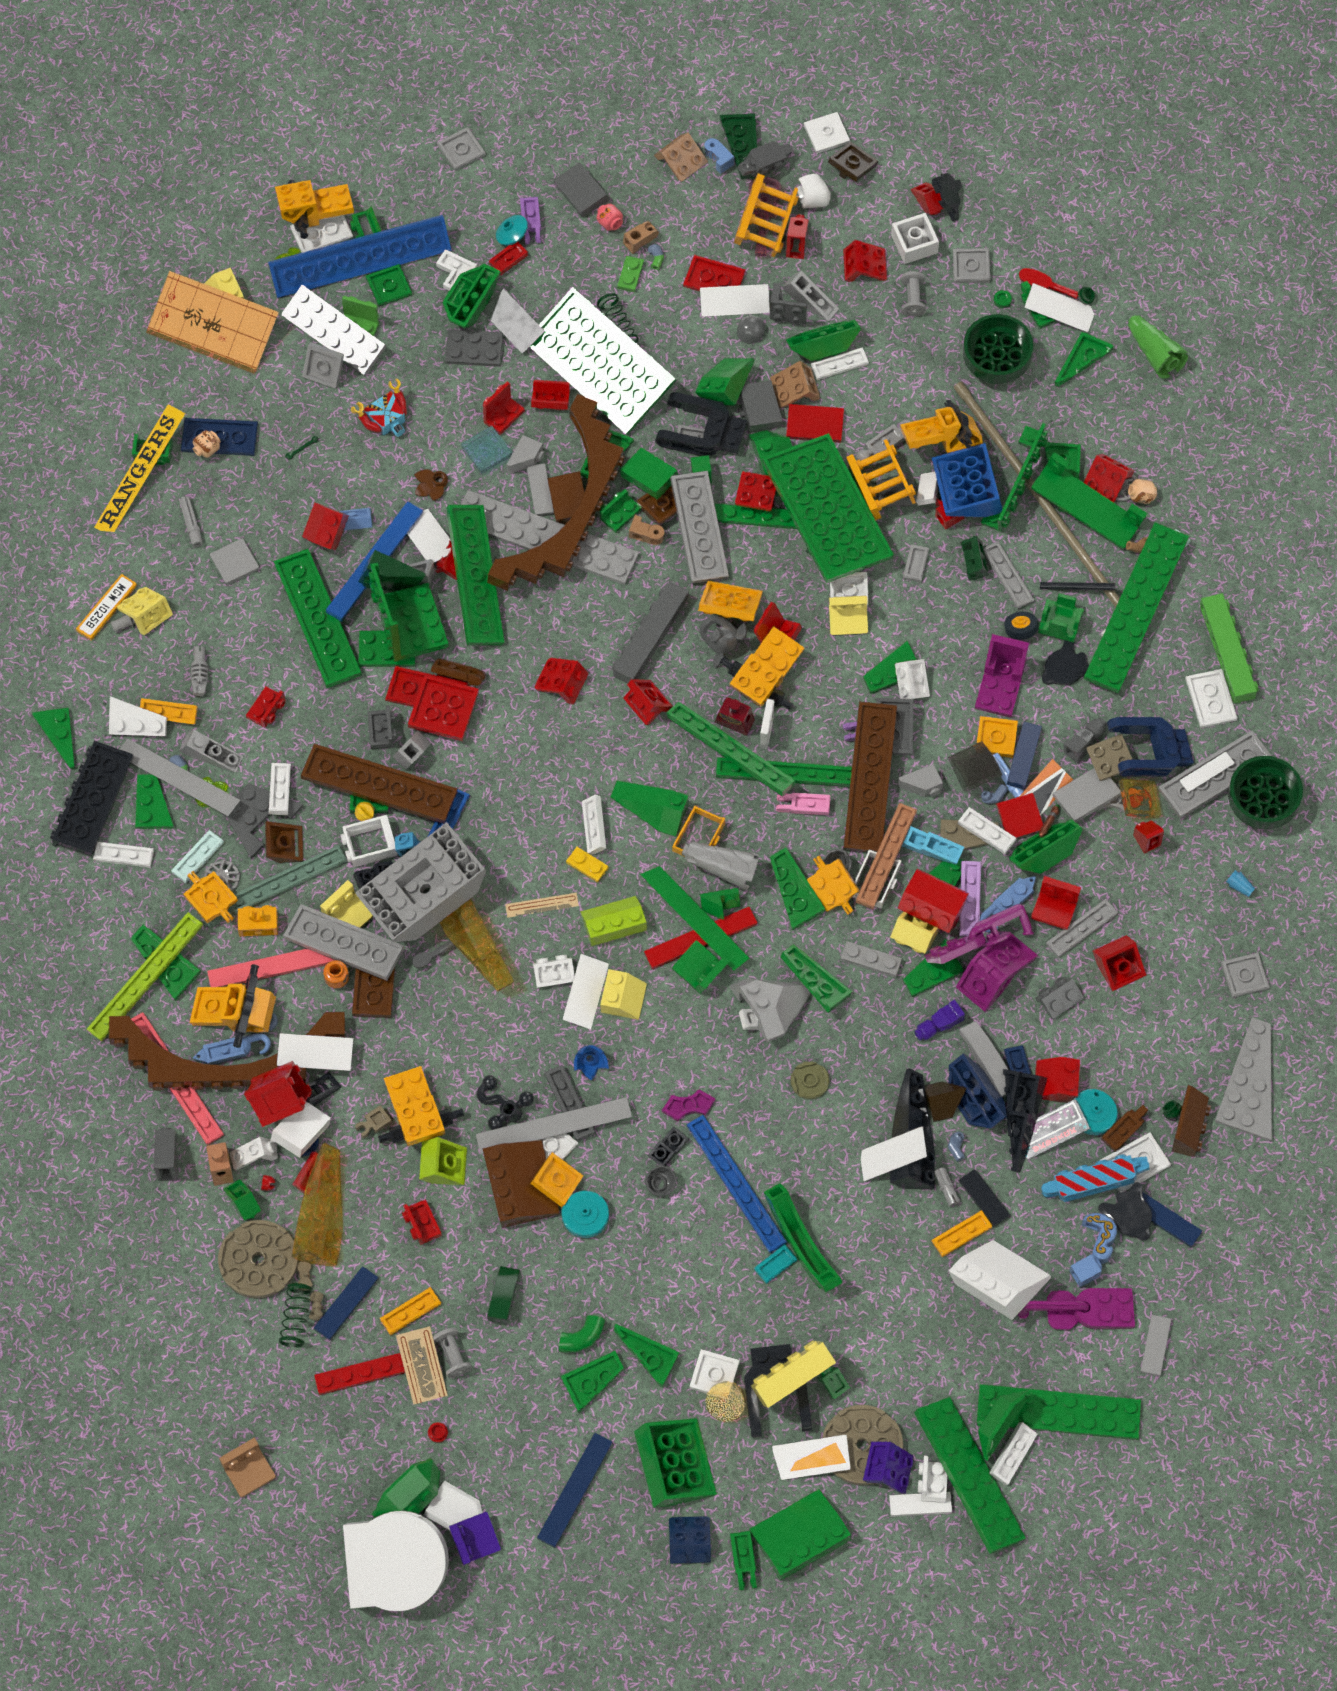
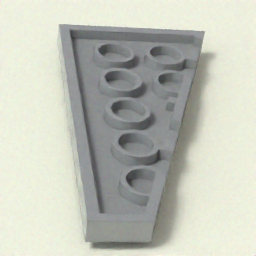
(1248, 1093)

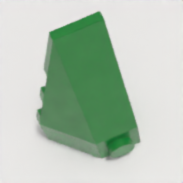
(656, 806)

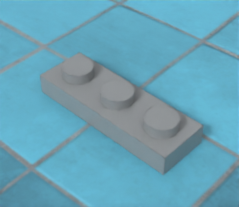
(871, 959)

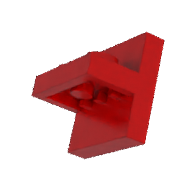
(646, 700)

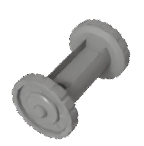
(912, 281)
(452, 1353)

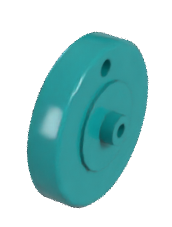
(1098, 1110)
(585, 1214)

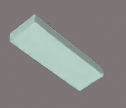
(197, 856)

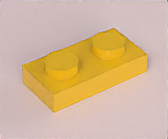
(587, 864)

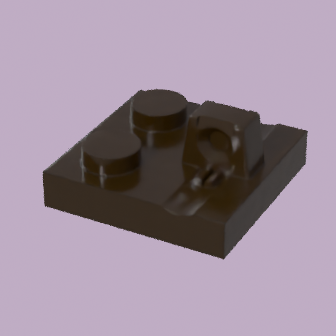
(852, 162)

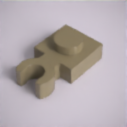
(375, 1120)

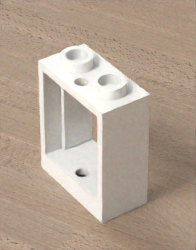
(363, 827)

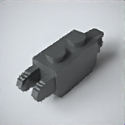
(765, 158)

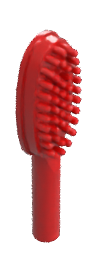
(1043, 280)

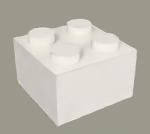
(915, 238)

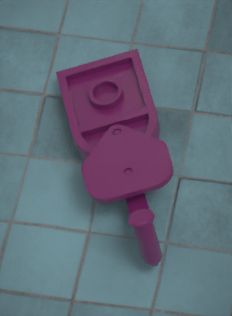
(976, 938)
(1107, 1309)

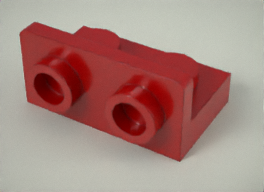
(266, 706)

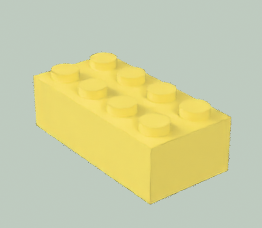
(792, 1374)

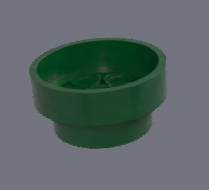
(998, 330)
(1265, 771)

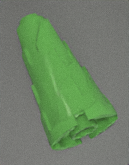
(1158, 348)

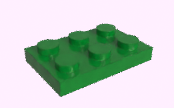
(374, 651)

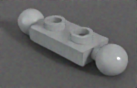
(876, 445)

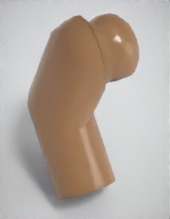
(1136, 547)

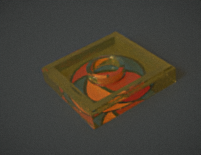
(1140, 798)

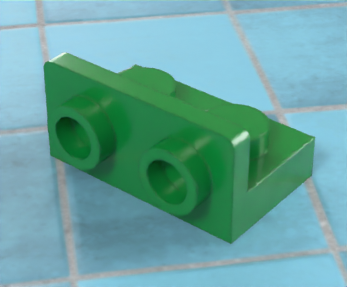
(619, 511)

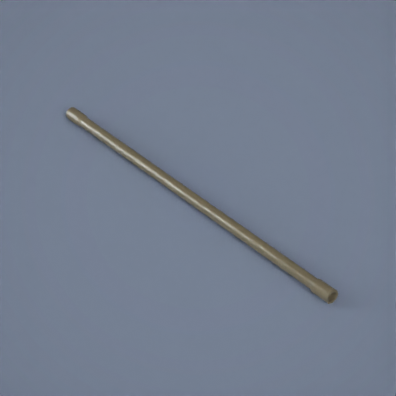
(967, 397)

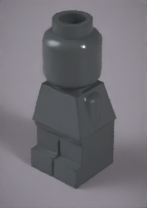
(1077, 746)

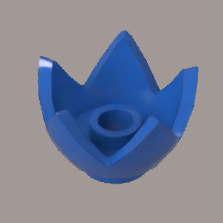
(590, 1065)

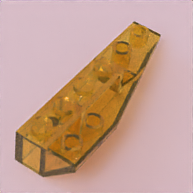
(472, 937)
(320, 1214)

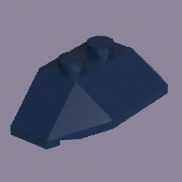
(981, 1101)

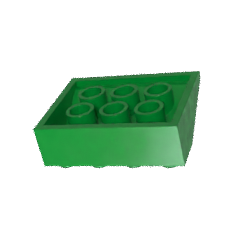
(674, 1462)
(800, 1534)

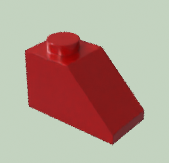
(927, 198)
(1148, 835)

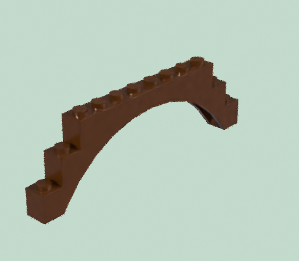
(559, 550)
(174, 1072)

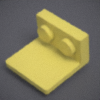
(146, 609)
(848, 615)
(346, 906)

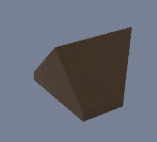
(943, 1099)

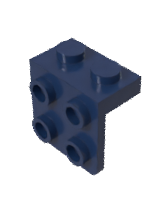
(690, 1539)

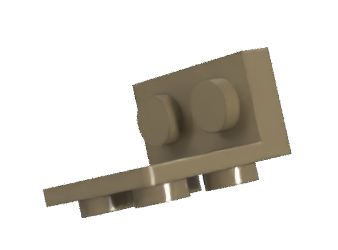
(1107, 755)

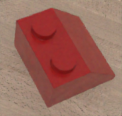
(325, 526)
(1119, 962)
(1061, 1076)

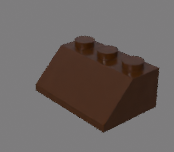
(1191, 1122)

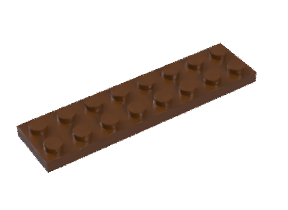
(870, 776)
(379, 783)

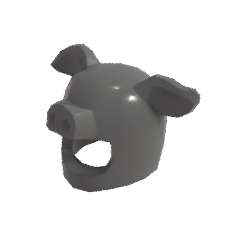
(723, 639)

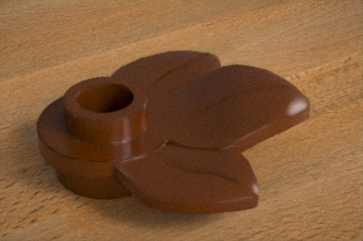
(428, 484)

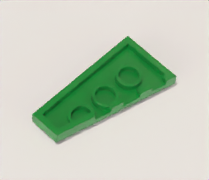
(796, 892)
(178, 974)
(816, 979)

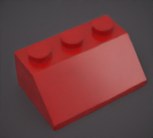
(933, 901)

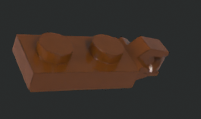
(1124, 1128)

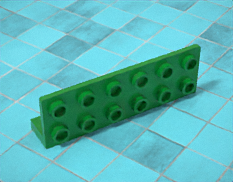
(1031, 439)
(1086, 503)

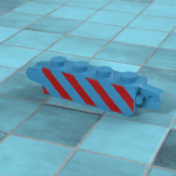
(1096, 1178)

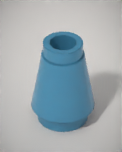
(1240, 883)

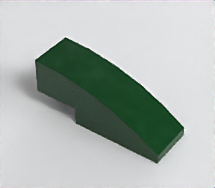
(503, 1295)

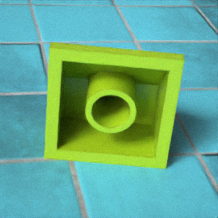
(442, 1162)

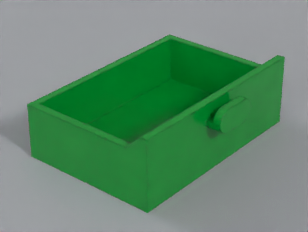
(648, 473)

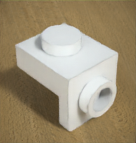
(748, 1019)

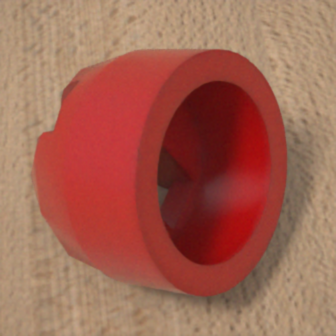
(266, 1180)

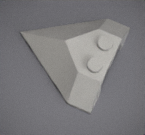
(773, 1003)

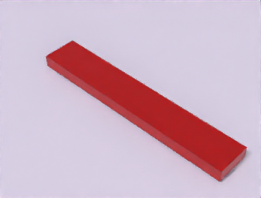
(678, 946)

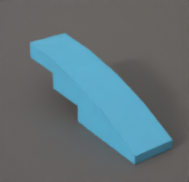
(932, 846)

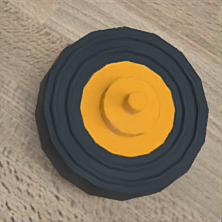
(1021, 625)

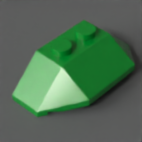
(470, 295)
(824, 340)
(768, 443)
(1042, 853)
(999, 1419)
(411, 1490)

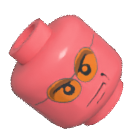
(609, 217)

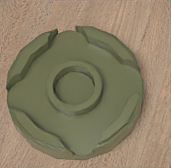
(815, 1081)

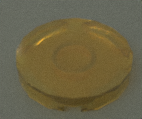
(725, 1401)

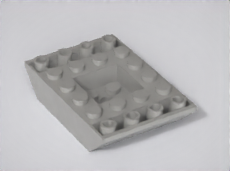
(435, 863)

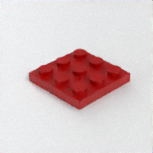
(443, 708)

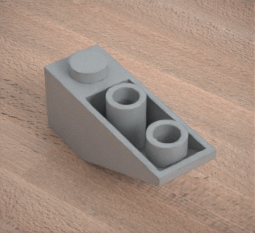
(209, 751)

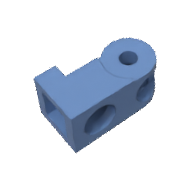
(718, 152)

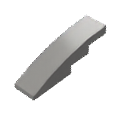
(985, 1055)

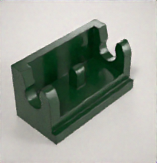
(974, 558)

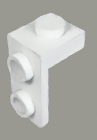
(252, 1151)

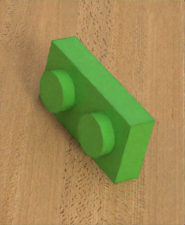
(630, 274)

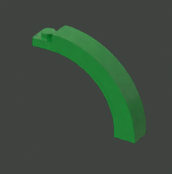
(799, 1239)

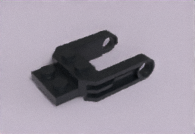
(720, 432)
(762, 1361)

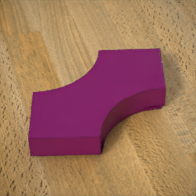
(680, 1106)

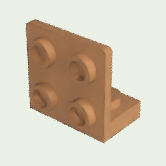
(682, 156)
(794, 383)
(247, 1468)

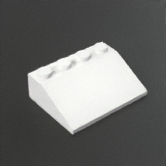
(998, 1278)

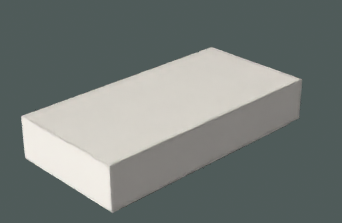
(927, 489)

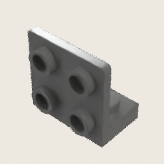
(786, 310)

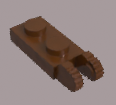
(458, 671)

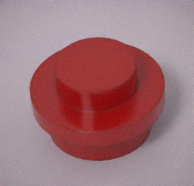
(437, 1432)

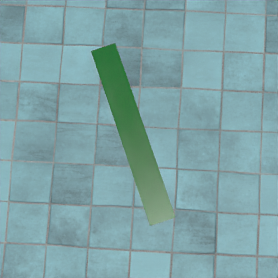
(695, 917)

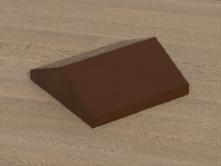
(660, 509)
(281, 842)

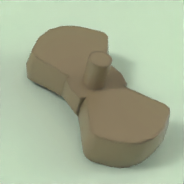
(303, 1269)
(316, 1298)

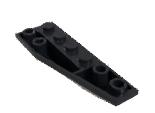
(909, 1115)

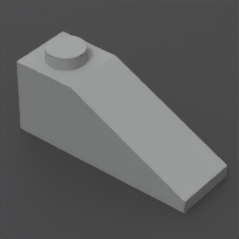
(806, 292)

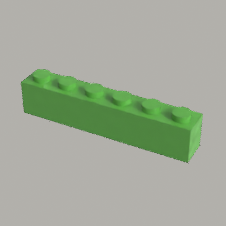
(1228, 648)

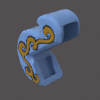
(1106, 1237)

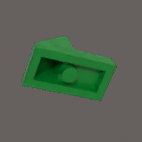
(717, 901)

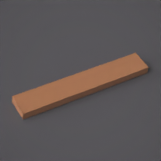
(886, 856)

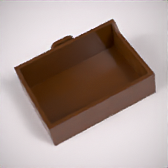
(566, 495)

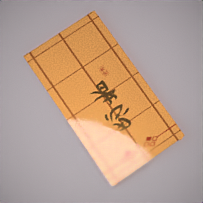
(212, 322)

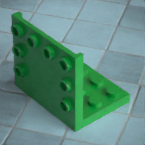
(408, 618)

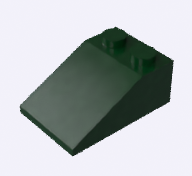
(393, 573)

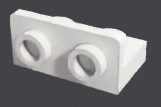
(912, 679)
(553, 971)
(933, 1482)

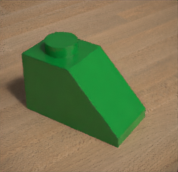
(242, 1200)

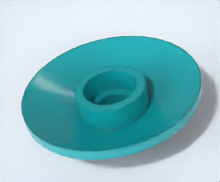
(511, 230)

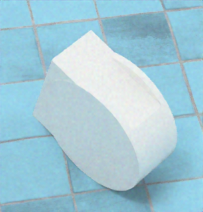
(394, 1561)

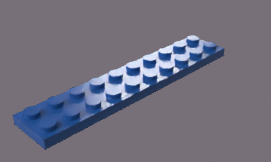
(359, 256)

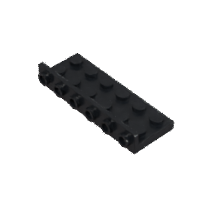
(91, 798)

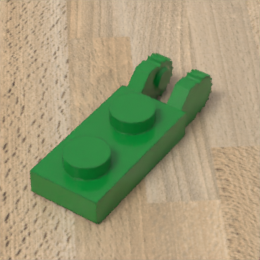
(743, 1557)

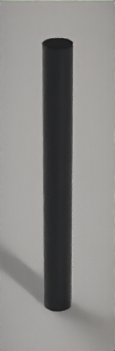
(1076, 586)

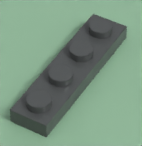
(566, 1097)

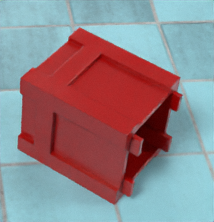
(278, 1093)

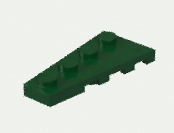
(741, 136)

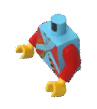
(385, 413)

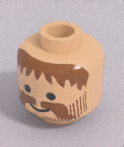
(206, 444)
(1142, 491)

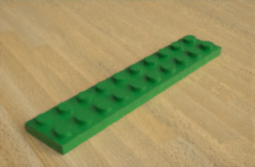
(1136, 607)

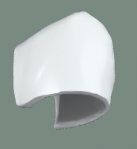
(813, 192)

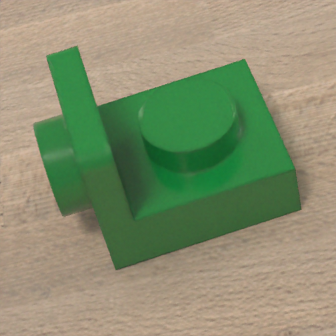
(833, 1381)

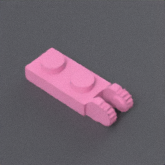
(805, 803)

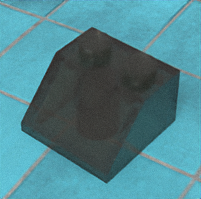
(974, 766)

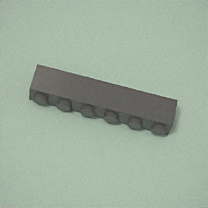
(651, 632)

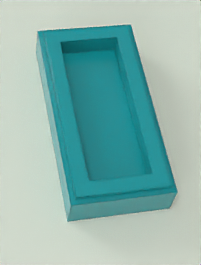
(775, 1264)

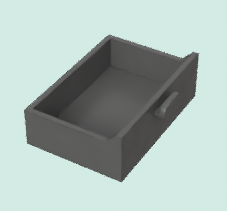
(581, 190)
(759, 406)

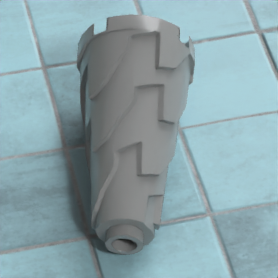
(725, 863)

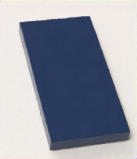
(235, 435)

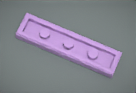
(970, 883)

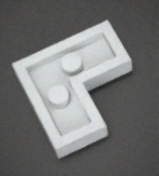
(454, 265)

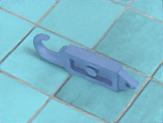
(1015, 894)
(225, 1051)

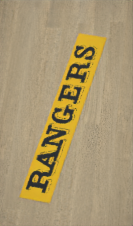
(140, 469)

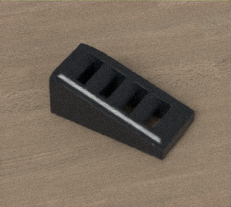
(315, 1100)

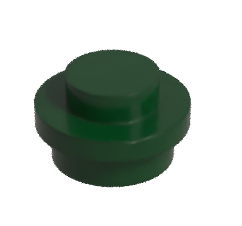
(1086, 295)
(1171, 1109)

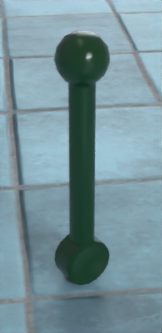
(290, 455)

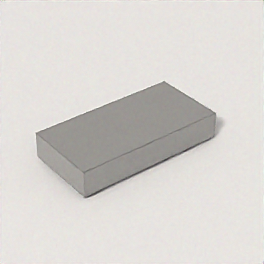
(915, 563)

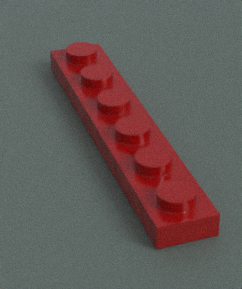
(359, 1373)

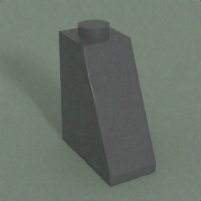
(165, 1154)

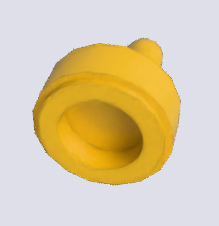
(364, 811)

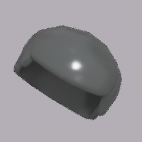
(750, 329)
(841, 854)
(655, 1177)

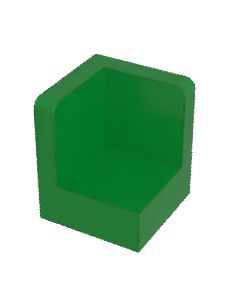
(701, 464)

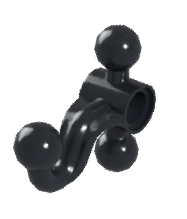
(525, 1099)

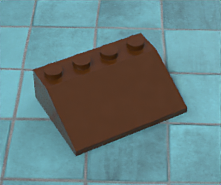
(510, 1173)

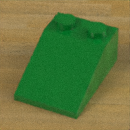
(725, 380)

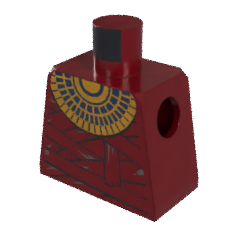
(735, 716)

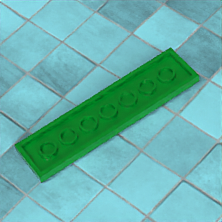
(472, 566)
(320, 629)
(1070, 1412)
(969, 1475)

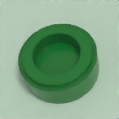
(1002, 299)

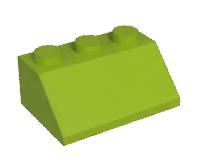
(614, 920)

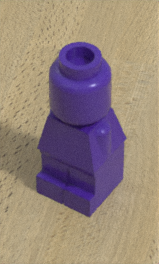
(942, 1020)

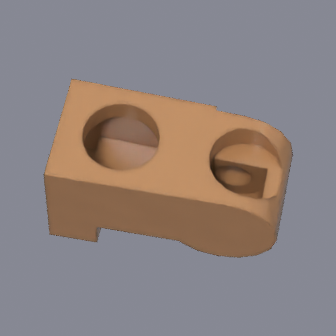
(639, 236)
(645, 532)

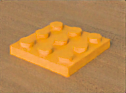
(730, 601)

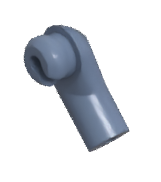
(991, 798)
(954, 1145)

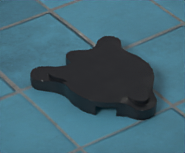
(948, 190)
(1065, 666)
(1130, 1213)

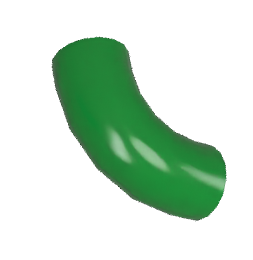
(584, 1337)

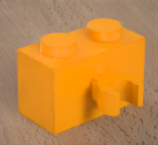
(257, 921)

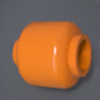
(336, 974)

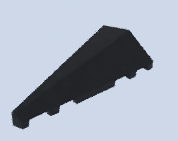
(1023, 1102)

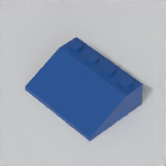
(967, 483)

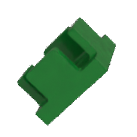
(1061, 618)

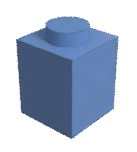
(1086, 1270)

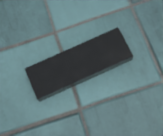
(984, 1198)

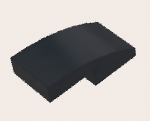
(364, 876)
(668, 1147)

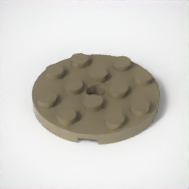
(254, 1239)
(864, 1424)

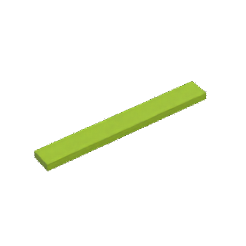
(146, 974)

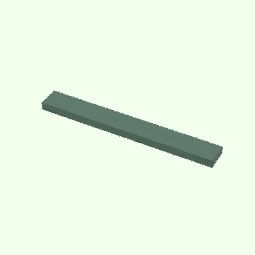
(286, 880)

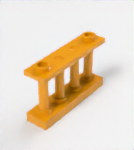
(749, 218)
(869, 492)

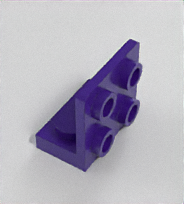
(888, 1465)
(474, 1537)

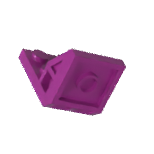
(1002, 675)
(993, 970)

